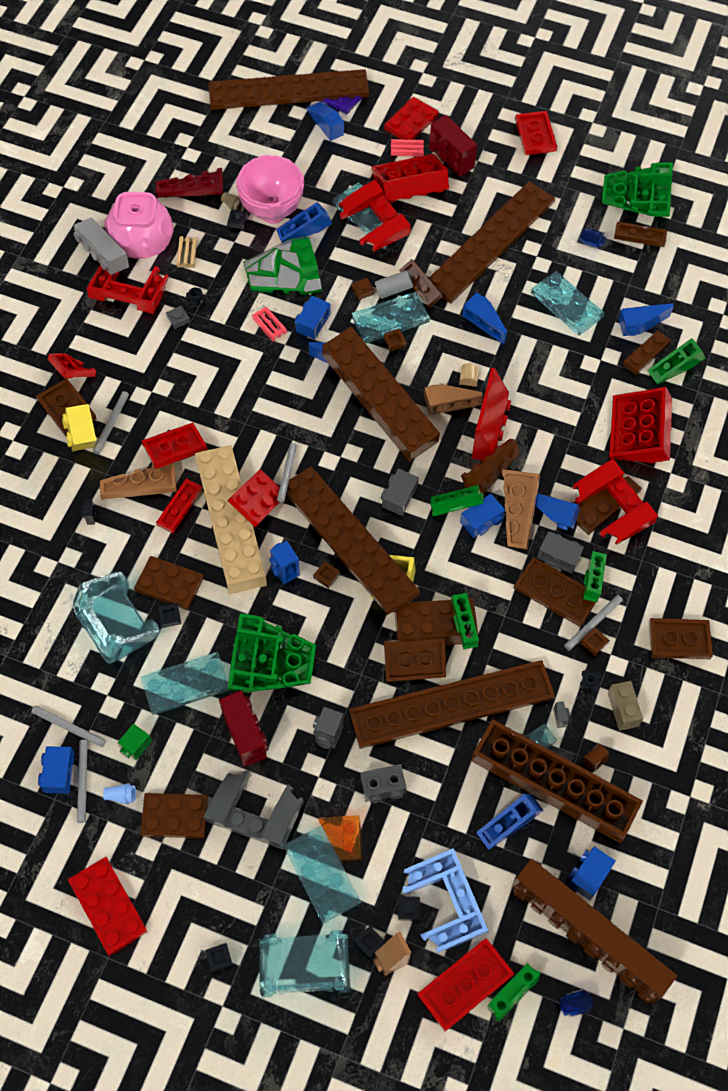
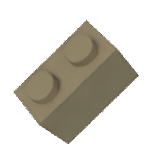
(625, 705)

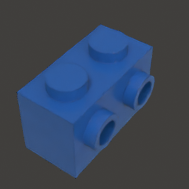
(284, 562)

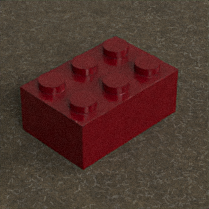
(452, 145)
(244, 728)

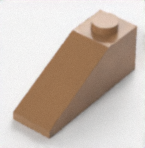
(449, 398)
(392, 954)

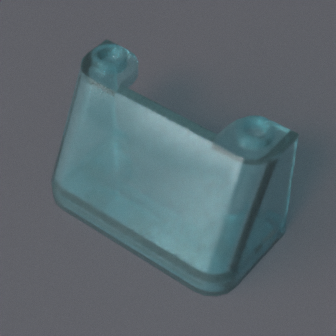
(111, 617)
(304, 963)

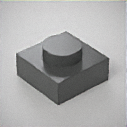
(177, 317)
(561, 714)

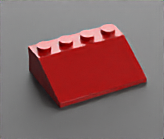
(411, 177)
(491, 417)
(641, 426)

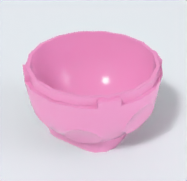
(270, 187)
(139, 224)

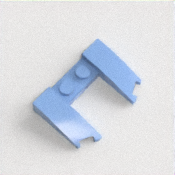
(470, 920)

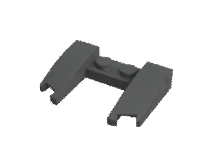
(275, 831)

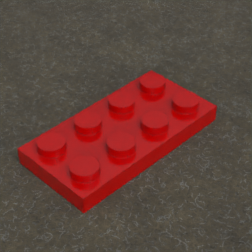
(107, 906)
(465, 984)

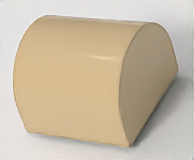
(469, 374)

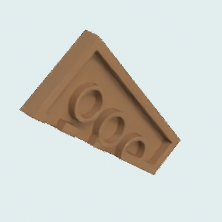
(140, 483)
(520, 502)

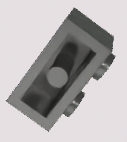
(400, 491)
(560, 552)
(328, 728)
(383, 783)

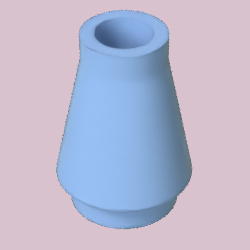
(122, 793)

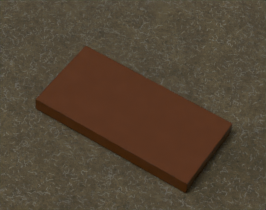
(554, 591)

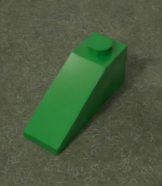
(677, 362)

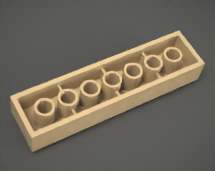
(232, 531)

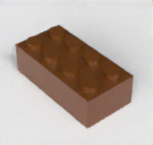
(430, 620)

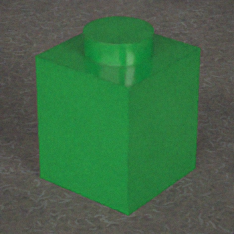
(134, 742)

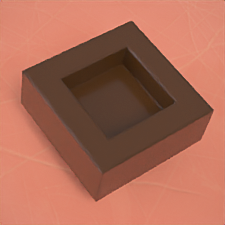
(362, 288)
(394, 339)
(326, 574)
(595, 641)

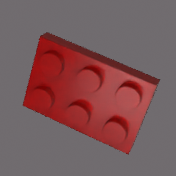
(411, 119)
(536, 132)
(174, 445)
(256, 498)

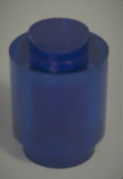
(593, 238)
(576, 1003)

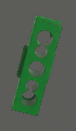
(456, 500)
(594, 576)
(461, 626)
(513, 992)

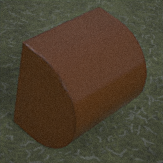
(596, 757)

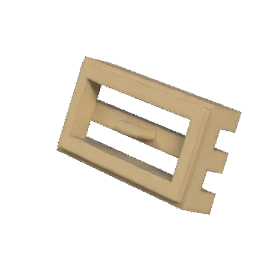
(187, 241)

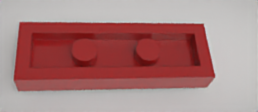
(179, 506)

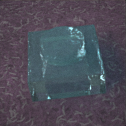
(542, 736)

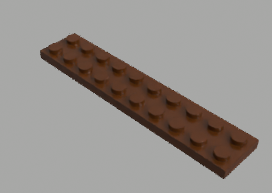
(288, 89)
(490, 241)
(351, 541)
(451, 704)

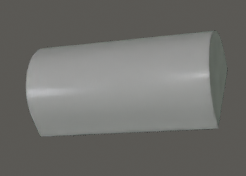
(394, 284)

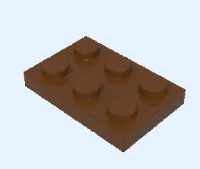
(58, 398)
(169, 582)
(680, 638)
(415, 659)
(174, 815)

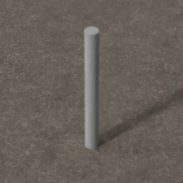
(110, 423)
(287, 472)
(593, 622)
(68, 726)
(82, 782)

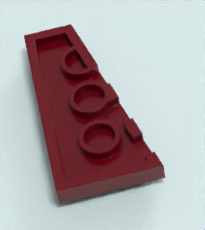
(191, 185)

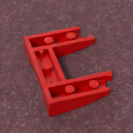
(393, 225)
(146, 298)
(610, 477)

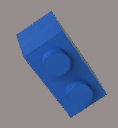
(312, 317)
(483, 516)
(56, 770)
(591, 873)

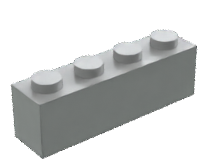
(101, 246)

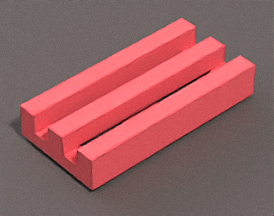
(407, 147)
(276, 333)

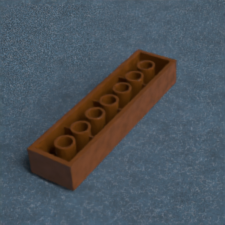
(380, 394)
(557, 781)
(593, 932)

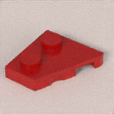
(70, 367)

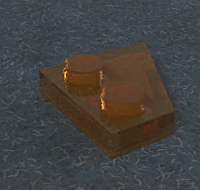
(344, 836)

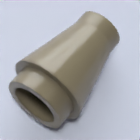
(232, 201)

